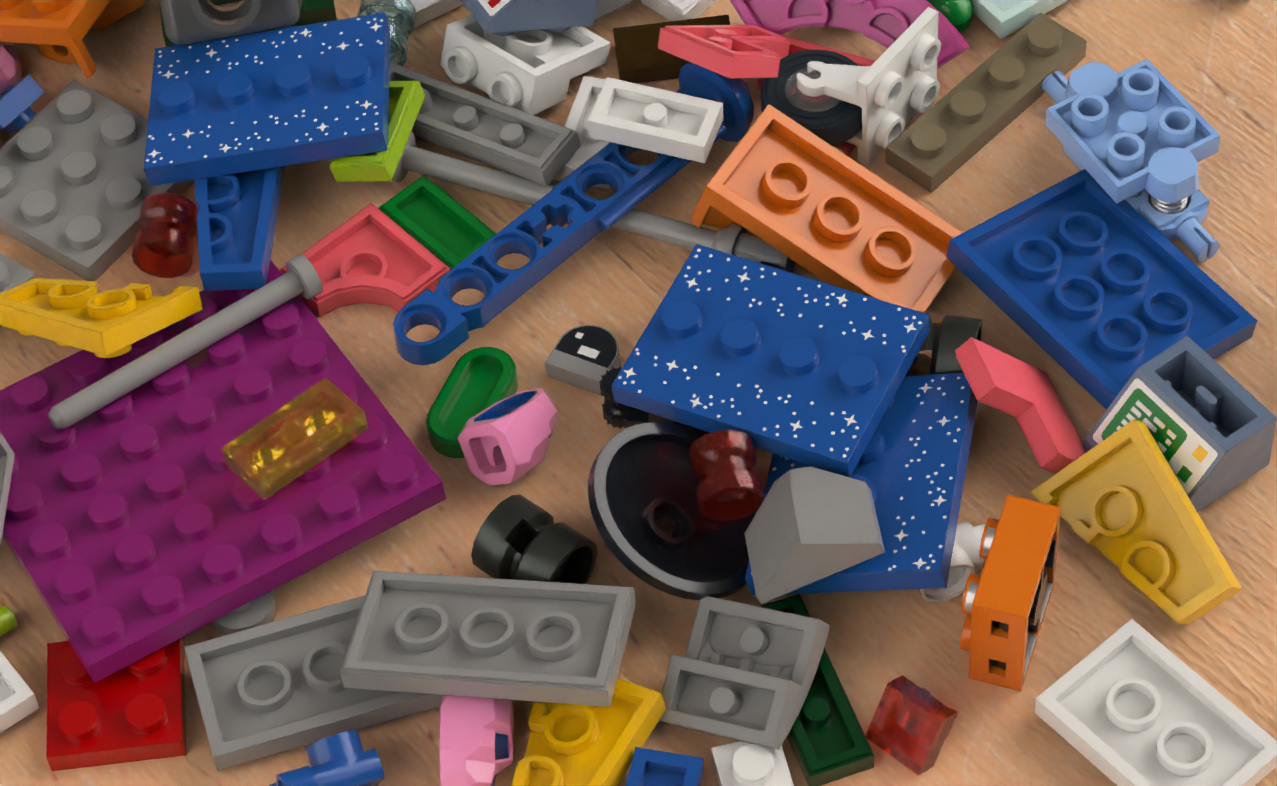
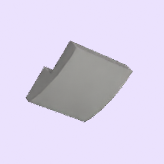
(743, 672)

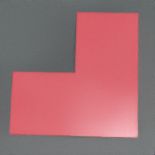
(727, 49)
(1026, 395)

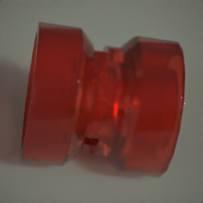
(169, 226)
(726, 476)

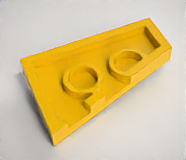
(93, 321)
(1143, 521)
(587, 741)

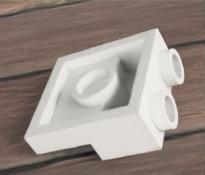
(520, 69)

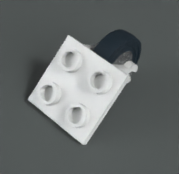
(860, 102)

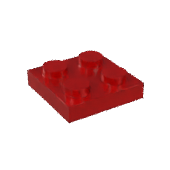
(119, 718)

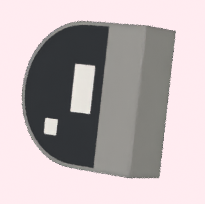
(583, 357)

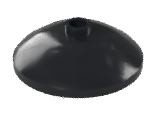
(651, 516)

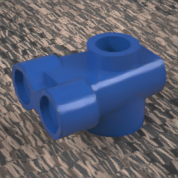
(336, 762)

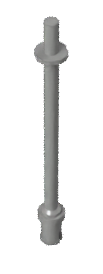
(730, 240)

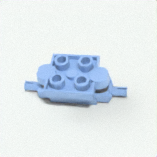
(1137, 144)

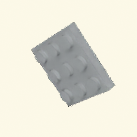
(78, 181)

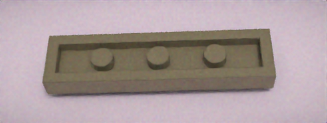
(984, 102)

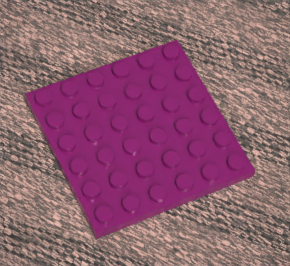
(141, 521)

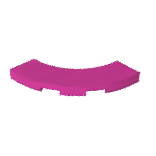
(875, 19)

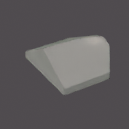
(809, 530)

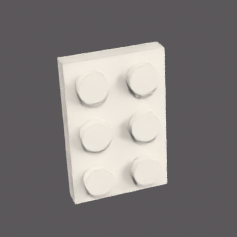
(1154, 718)

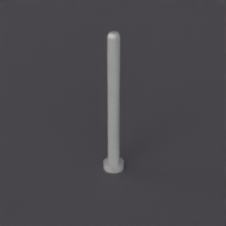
(299, 279)

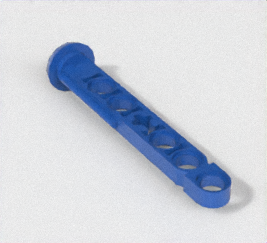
(561, 206)

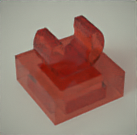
(911, 724)

